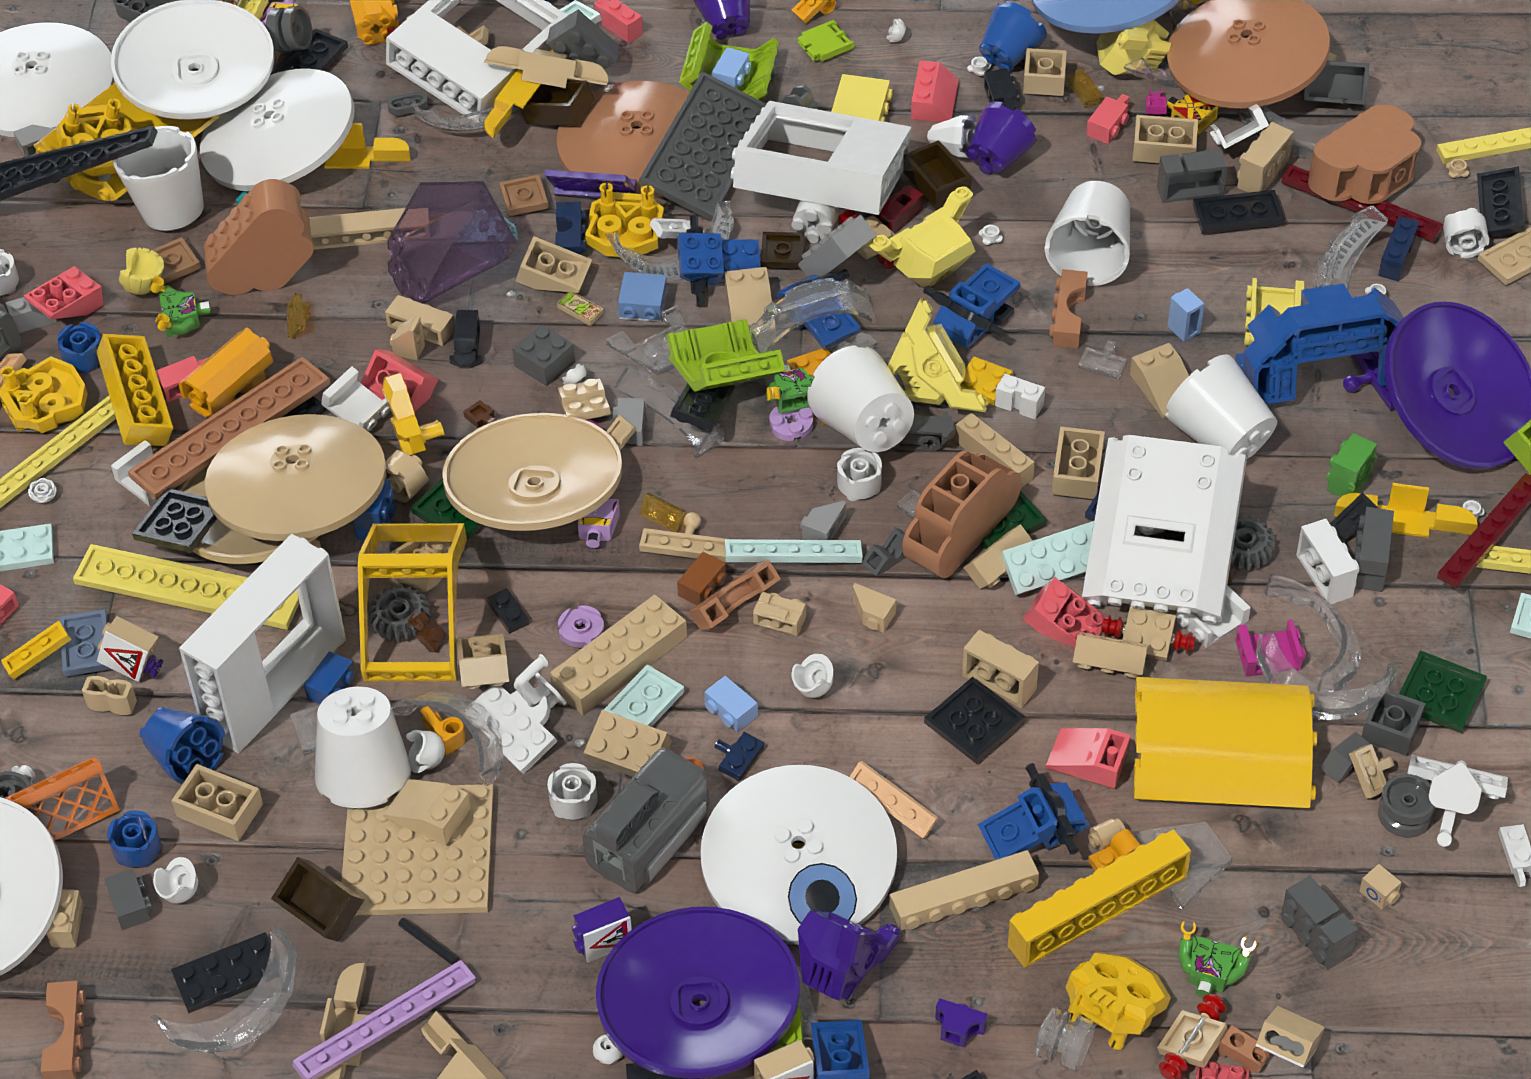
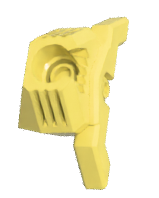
(1128, 45)
(932, 247)
(932, 364)

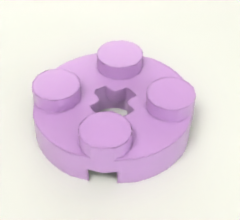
(792, 430)
(583, 615)

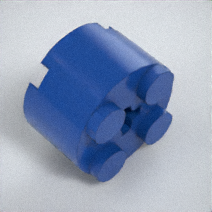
(79, 346)
(134, 839)

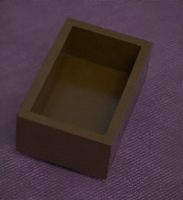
(559, 105)
(935, 173)
(317, 899)

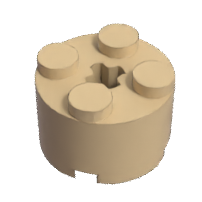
(405, 475)

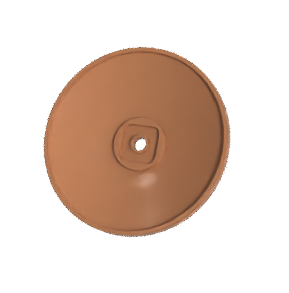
(1278, 59)
(606, 136)

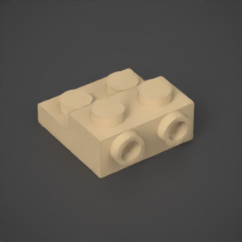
(584, 399)

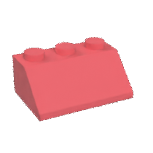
(933, 93)
(386, 363)

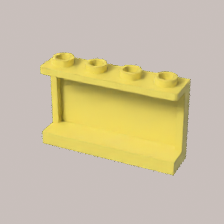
(863, 97)
(1261, 297)

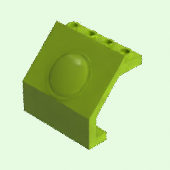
(705, 53)
(721, 356)

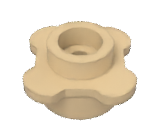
(1457, 168)

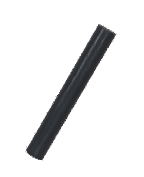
(428, 941)

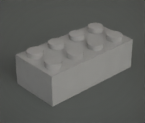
(836, 247)

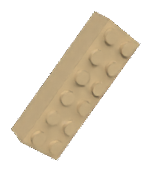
(618, 654)

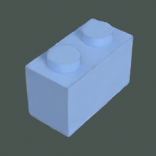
(732, 67)
(1185, 314)
(731, 704)

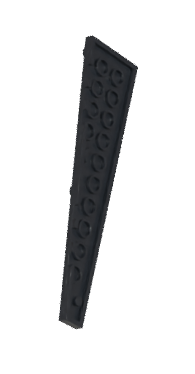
(51, 166)

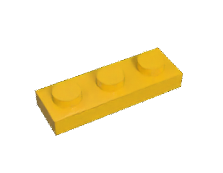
(36, 650)

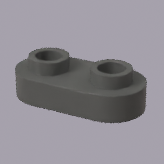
(401, 104)

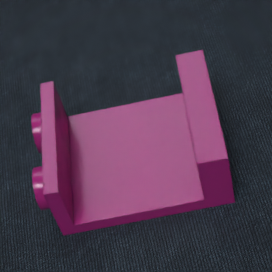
(1287, 641)

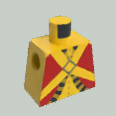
(1193, 109)

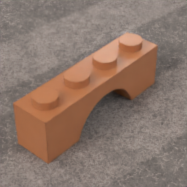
(1067, 325)
(742, 588)
(64, 1004)

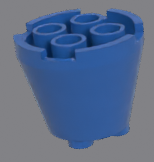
(1010, 34)
(182, 740)

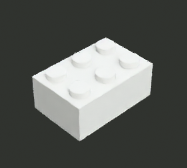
(1327, 561)

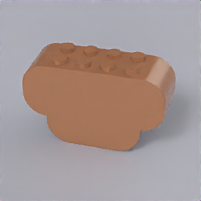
(1366, 157)
(259, 241)
(959, 511)

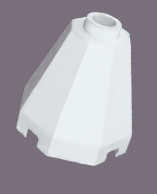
(954, 134)

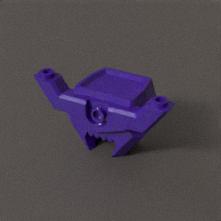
(840, 952)

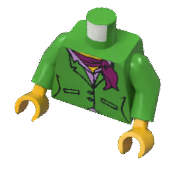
(179, 309)
(790, 389)
(1212, 963)

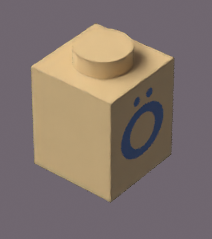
(1380, 887)

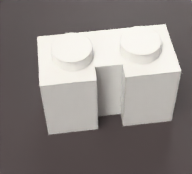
(1020, 394)

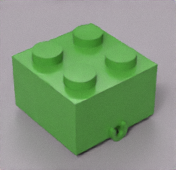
(1351, 465)

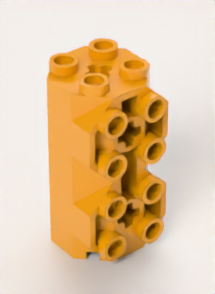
(373, 19)
(230, 370)

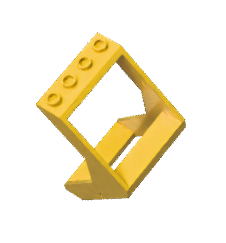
(410, 566)

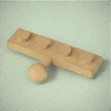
(682, 544)

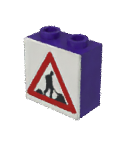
(600, 929)

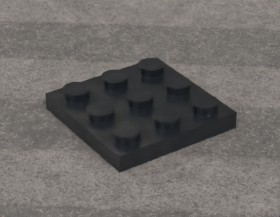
(176, 521)
(974, 720)

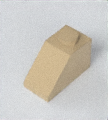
(408, 339)
(873, 607)

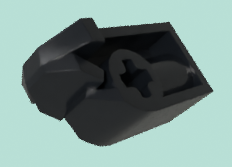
(466, 340)

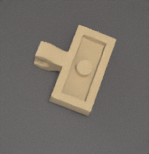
(1370, 769)

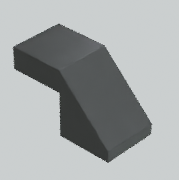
(882, 558)
(1338, 761)

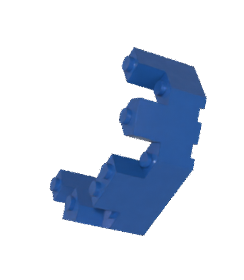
(1321, 328)

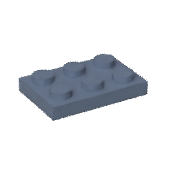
(81, 653)

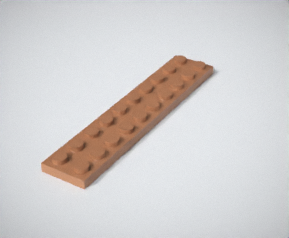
(200, 445)

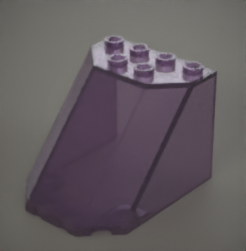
(447, 238)

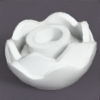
(896, 31)
(575, 375)
(42, 490)
(603, 1054)

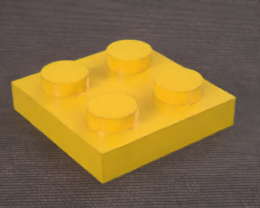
(984, 378)

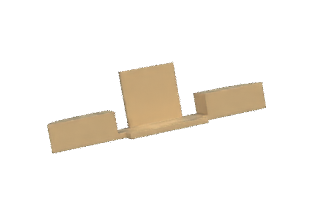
(547, 66)
(347, 1004)
(467, 1062)

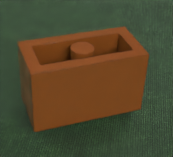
(702, 579)

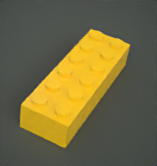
(134, 390)

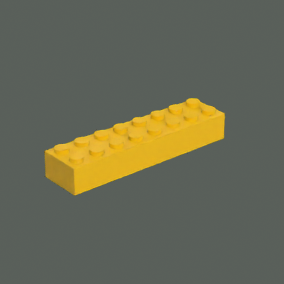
(1098, 898)

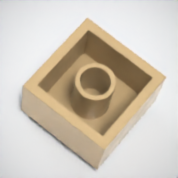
(1044, 72)

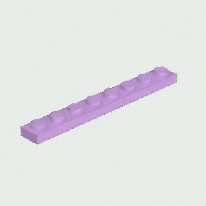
(384, 1021)

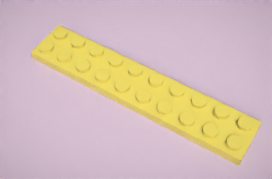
(167, 582)

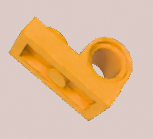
(807, 9)
(450, 730)
(1121, 844)

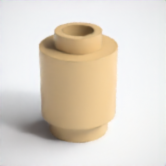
(1101, 834)

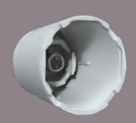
(164, 180)
(1091, 233)
(861, 399)
(1222, 408)
(359, 749)

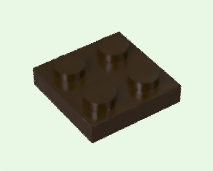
(782, 249)

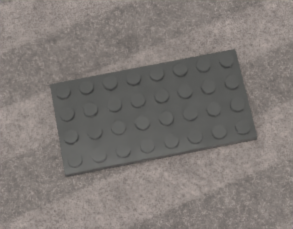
(697, 150)

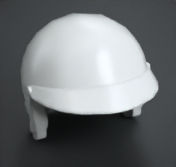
(813, 676)
(426, 751)
(177, 881)

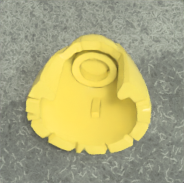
(141, 268)

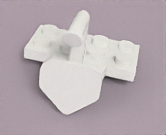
(523, 715)
(1456, 789)

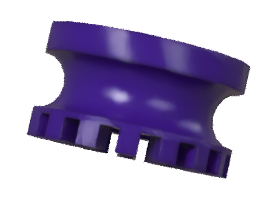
(152, 666)

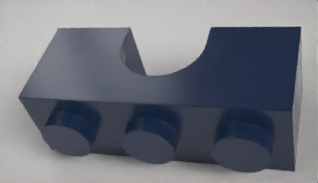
(569, 226)
(1398, 247)

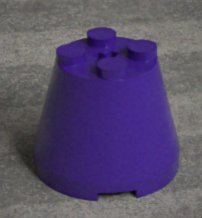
(725, 16)
(1000, 138)

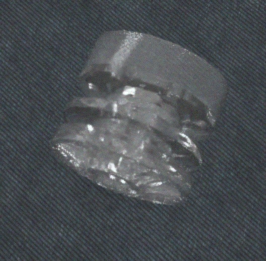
(1063, 1038)

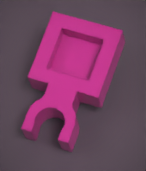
(1156, 103)

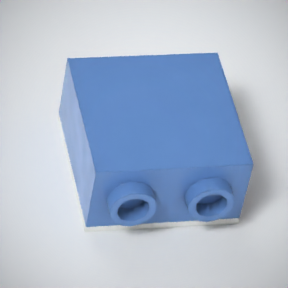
(642, 296)

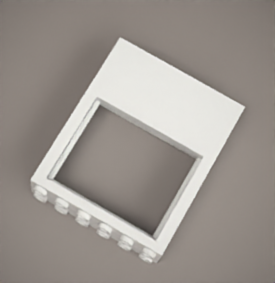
(452, 62)
(856, 177)
(224, 655)

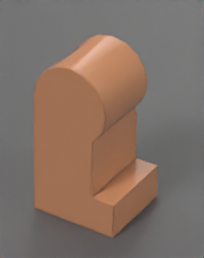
(1242, 1049)

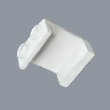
(1258, 124)
(354, 402)
(127, 462)
(1235, 613)

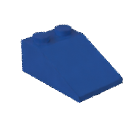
(839, 1050)

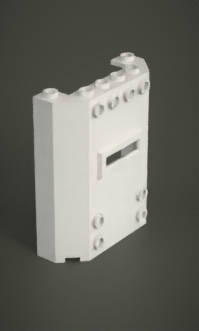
(1173, 489)

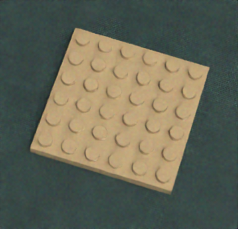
(414, 874)

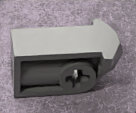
(928, 433)

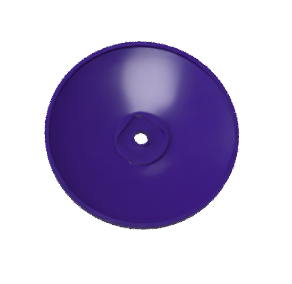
(1475, 357)
(691, 956)

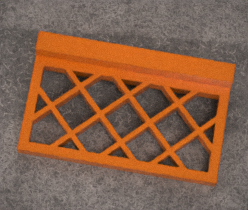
(60, 783)

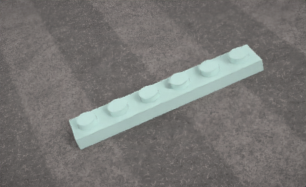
(793, 551)

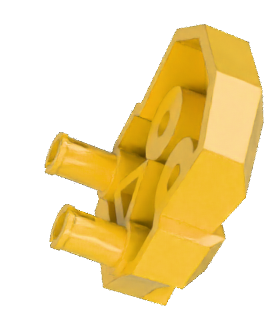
(91, 124)
(628, 216)
(31, 403)
(405, 425)
(1116, 995)

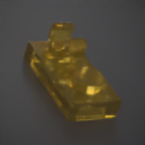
(1085, 89)
(296, 316)
(662, 512)

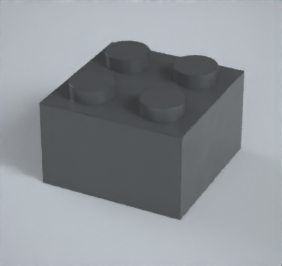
(543, 355)
(1393, 722)

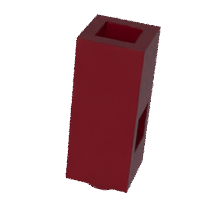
(901, 208)

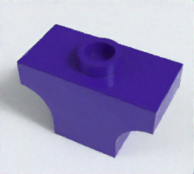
(959, 1022)

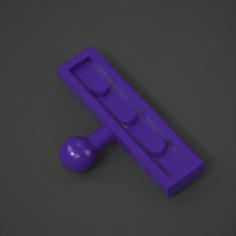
(1368, 364)

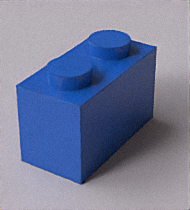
(329, 676)

